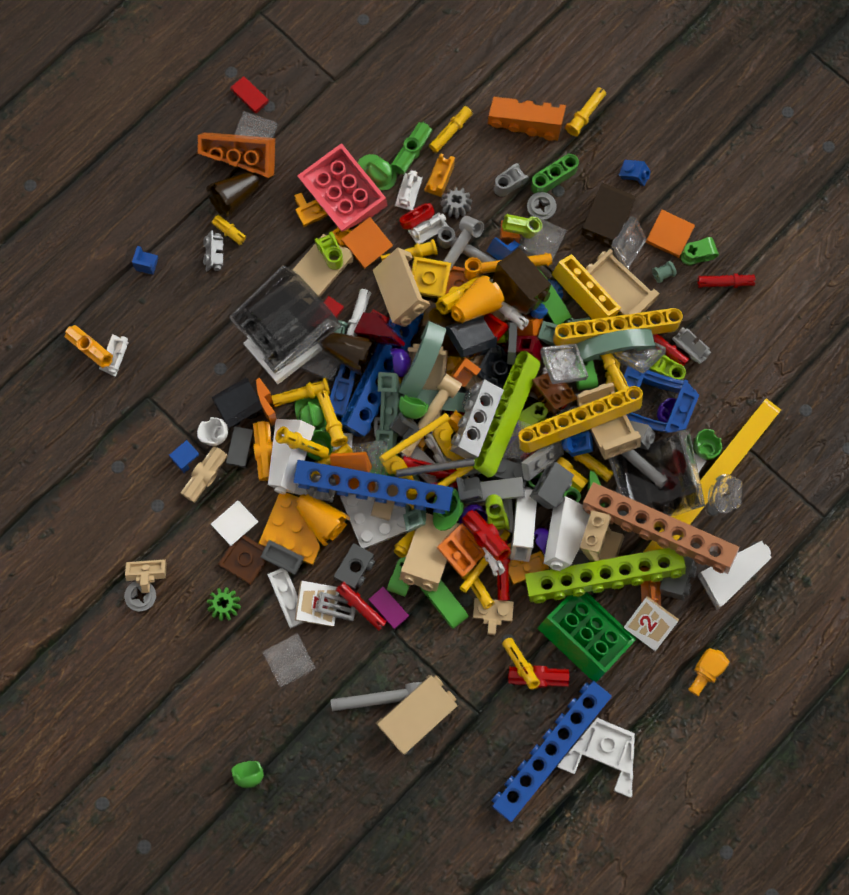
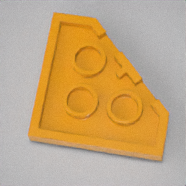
(290, 529)

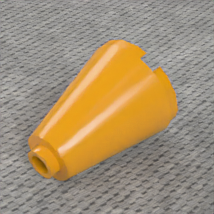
(478, 300)
(321, 517)

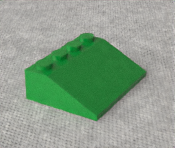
(587, 634)

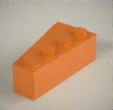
(527, 117)
(247, 152)

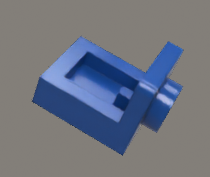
(635, 171)
(578, 444)

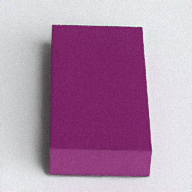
(388, 608)

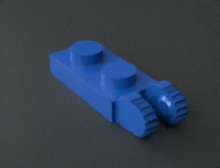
(342, 391)

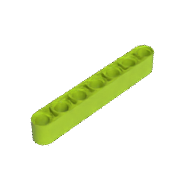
(507, 413)

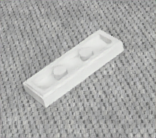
(285, 594)

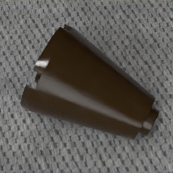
(232, 192)
(350, 350)

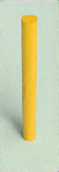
(480, 567)

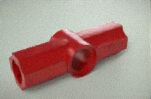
(486, 535)
(546, 676)

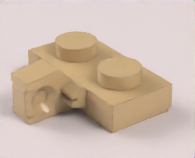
(145, 572)
(494, 615)

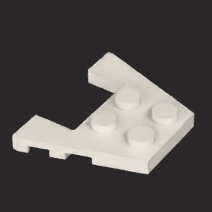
(608, 746)

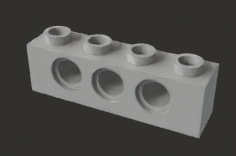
(490, 395)

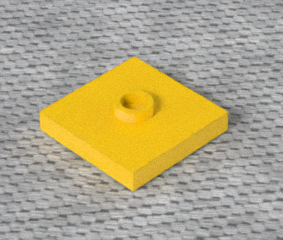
(431, 276)

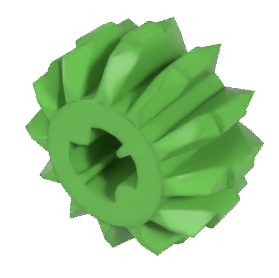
(219, 610)

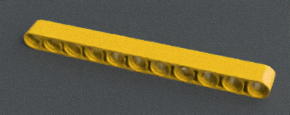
(730, 458)

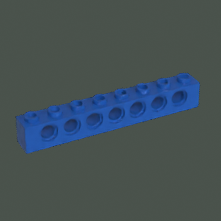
(367, 386)
(305, 469)
(599, 698)

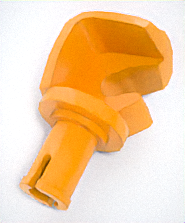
(709, 667)

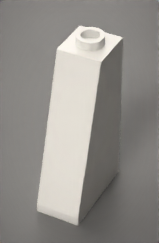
(284, 458)
(523, 527)
(565, 534)
(747, 563)

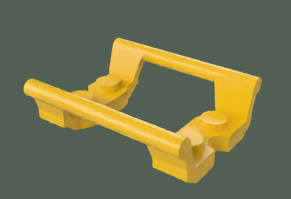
(442, 434)

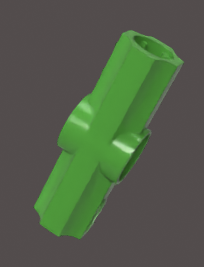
(406, 156)

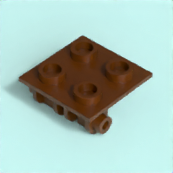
(556, 394)

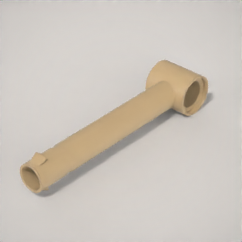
(447, 387)

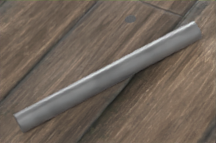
(435, 467)

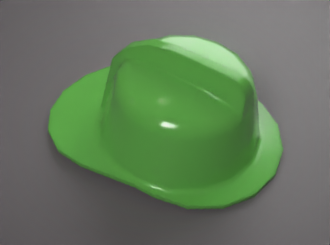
(378, 171)
(310, 412)
(448, 520)

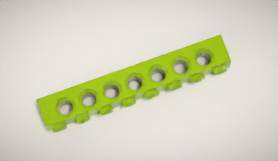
(611, 566)

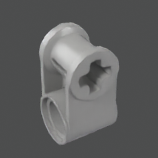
(512, 178)

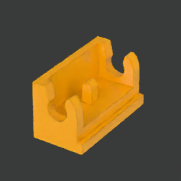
(440, 175)

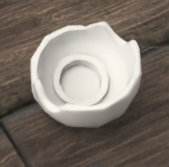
(212, 432)

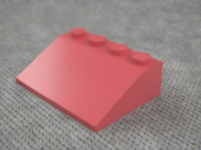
(343, 188)

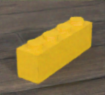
(584, 289)

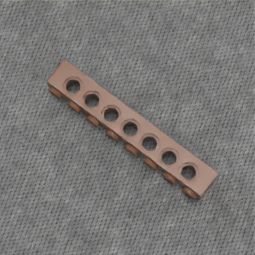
(727, 551)

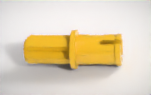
(229, 229)

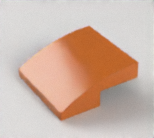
(266, 400)
(355, 461)
(461, 550)

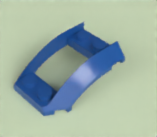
(682, 408)

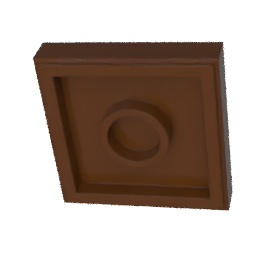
(244, 559)

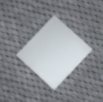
(234, 522)

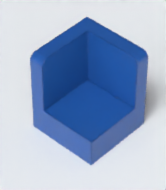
(500, 250)
(144, 261)
(184, 455)

